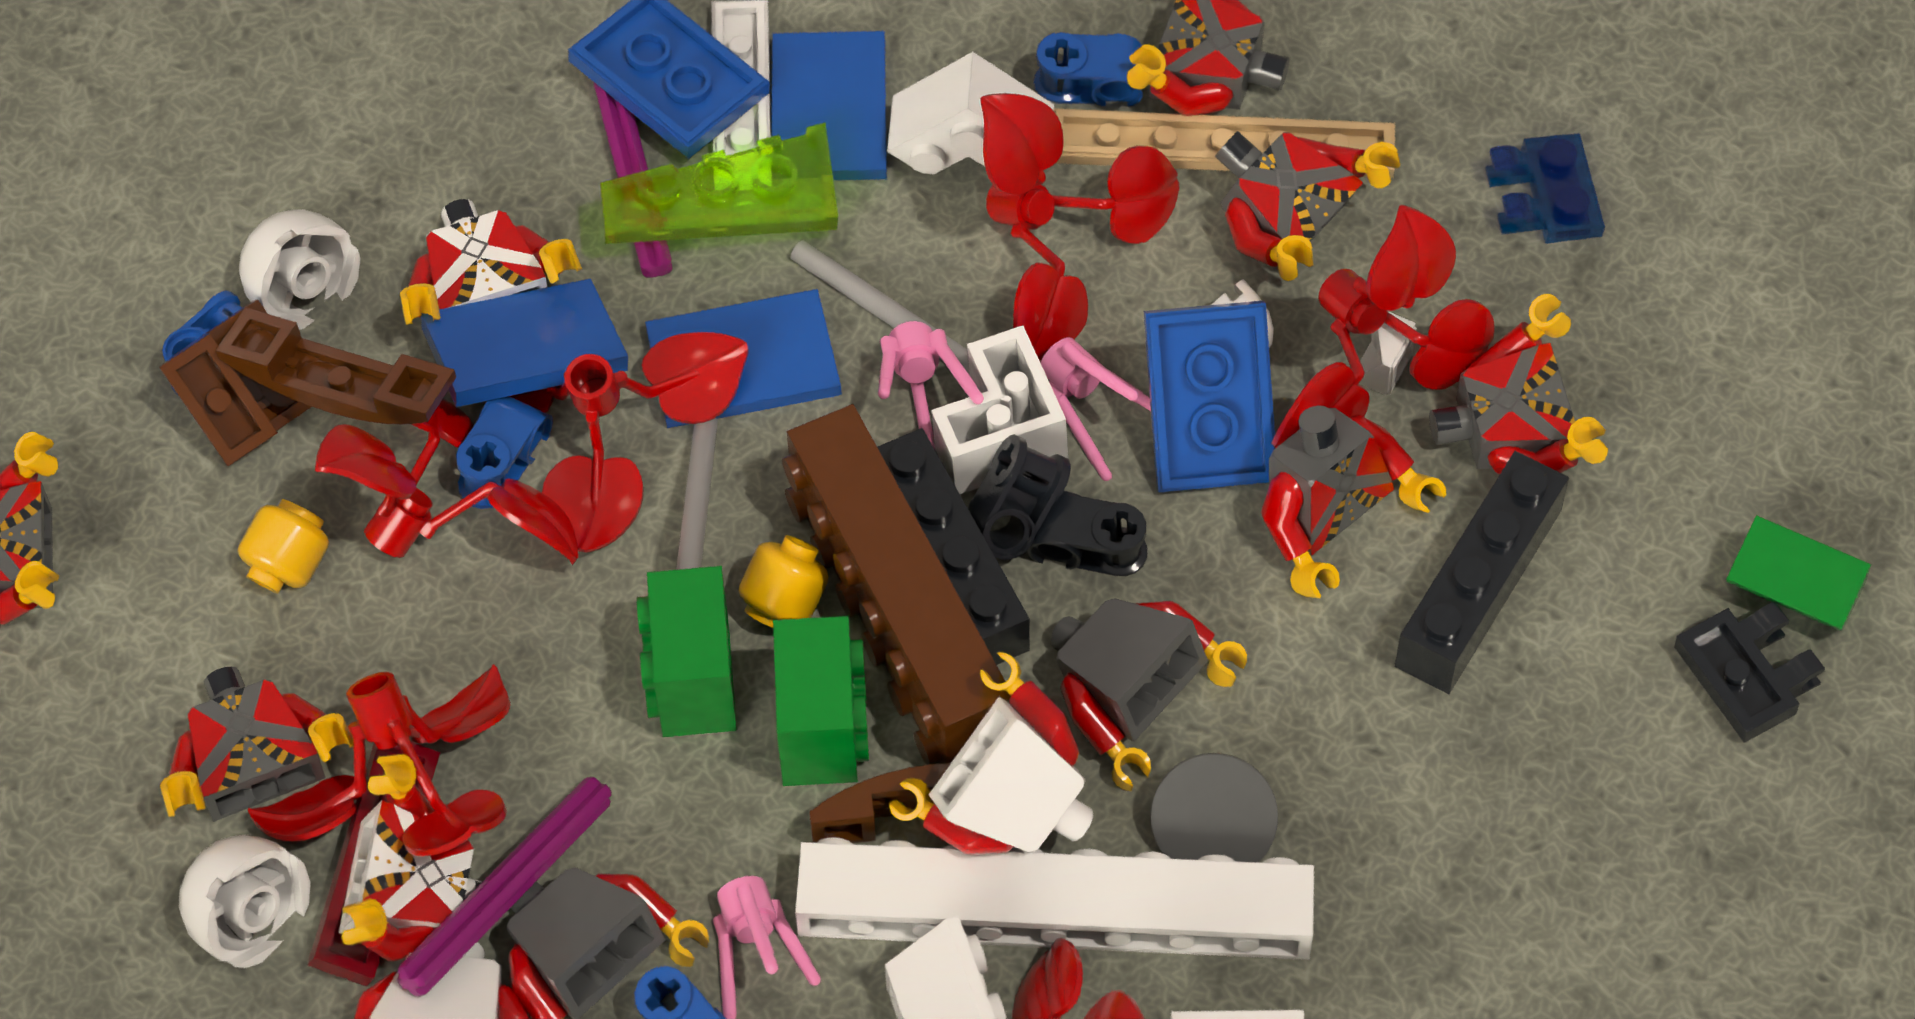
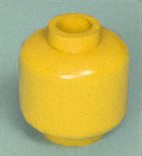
(283, 546)
(783, 581)

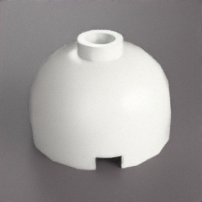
(298, 257)
(243, 886)

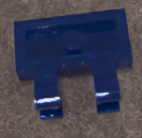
(1561, 188)

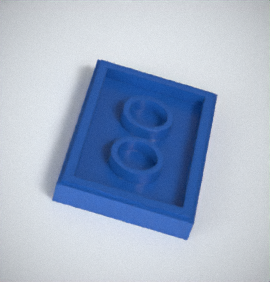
(669, 73)
(836, 82)
(521, 340)
(786, 343)
(1210, 395)

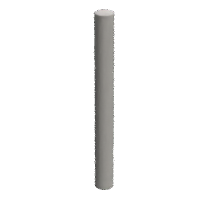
(863, 292)
(697, 495)

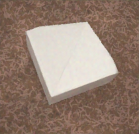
(1386, 357)

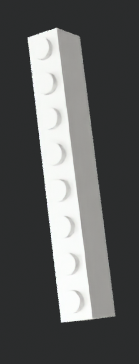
(1042, 896)

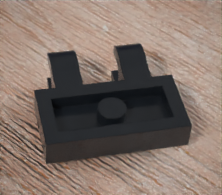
(1737, 674)

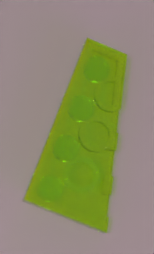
(750, 192)

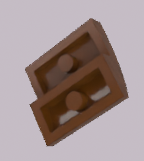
(225, 403)

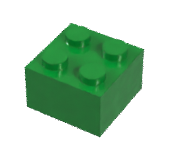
(687, 652)
(819, 701)

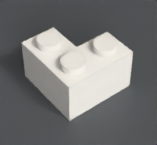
(943, 114)
(1014, 402)

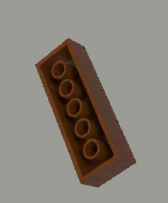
(891, 581)

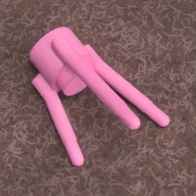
(914, 355)
(1078, 373)
(750, 917)

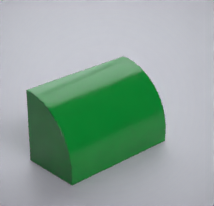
(1799, 573)

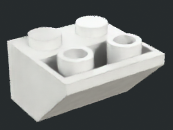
(942, 977)

